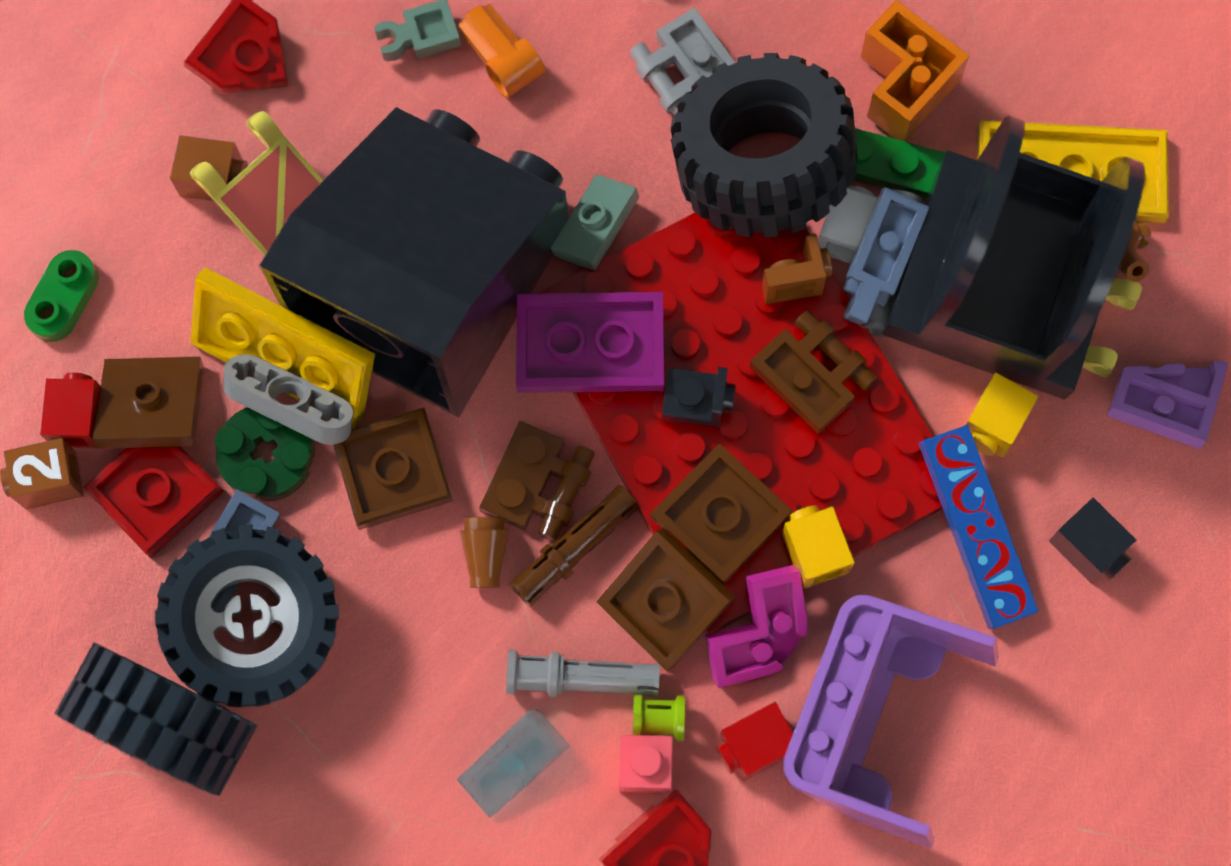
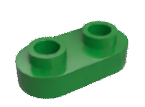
(63, 294)

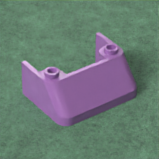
(847, 697)

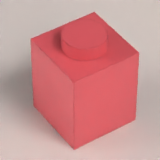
(645, 764)

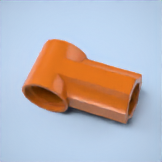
(506, 59)

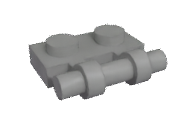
(689, 46)

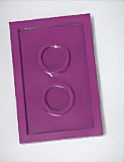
(590, 342)

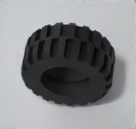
(754, 100)

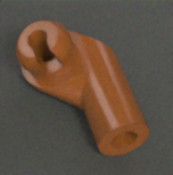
(1132, 264)

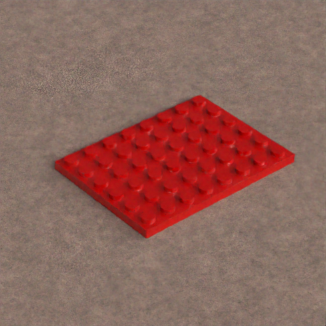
(718, 317)

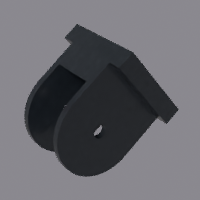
(1015, 262)

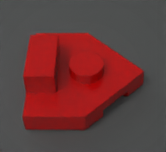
(240, 51)
(663, 837)

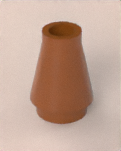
(484, 549)

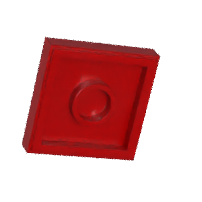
(153, 493)

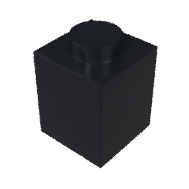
(1094, 542)

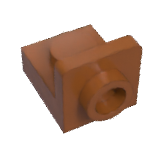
(796, 280)

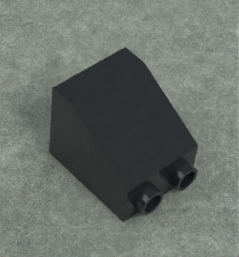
(421, 251)

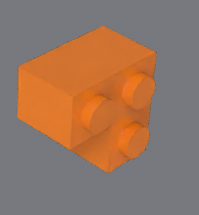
(918, 70)

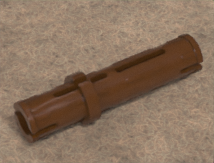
(559, 559)

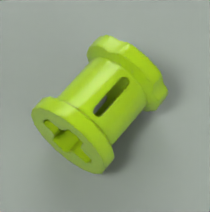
(659, 717)

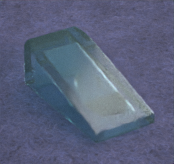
(513, 762)

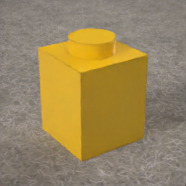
(1000, 415)
(817, 545)

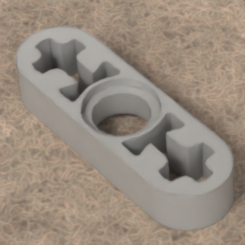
(249, 375)

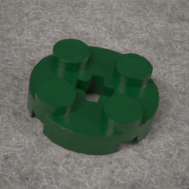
(256, 478)

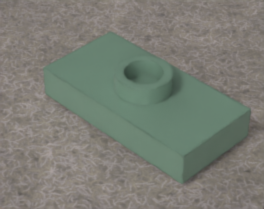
(595, 222)

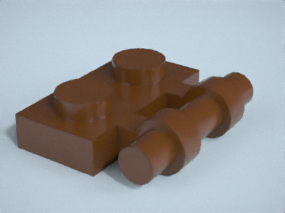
(803, 380)
(524, 474)

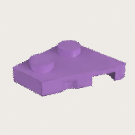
(1169, 400)

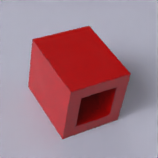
(70, 410)
(755, 742)

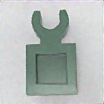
(427, 30)

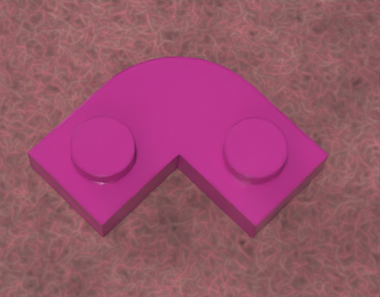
(776, 629)

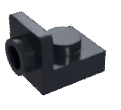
(697, 397)

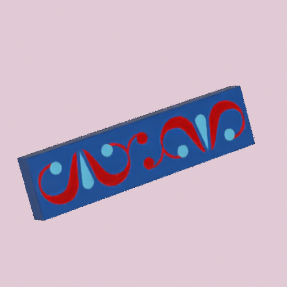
(978, 527)

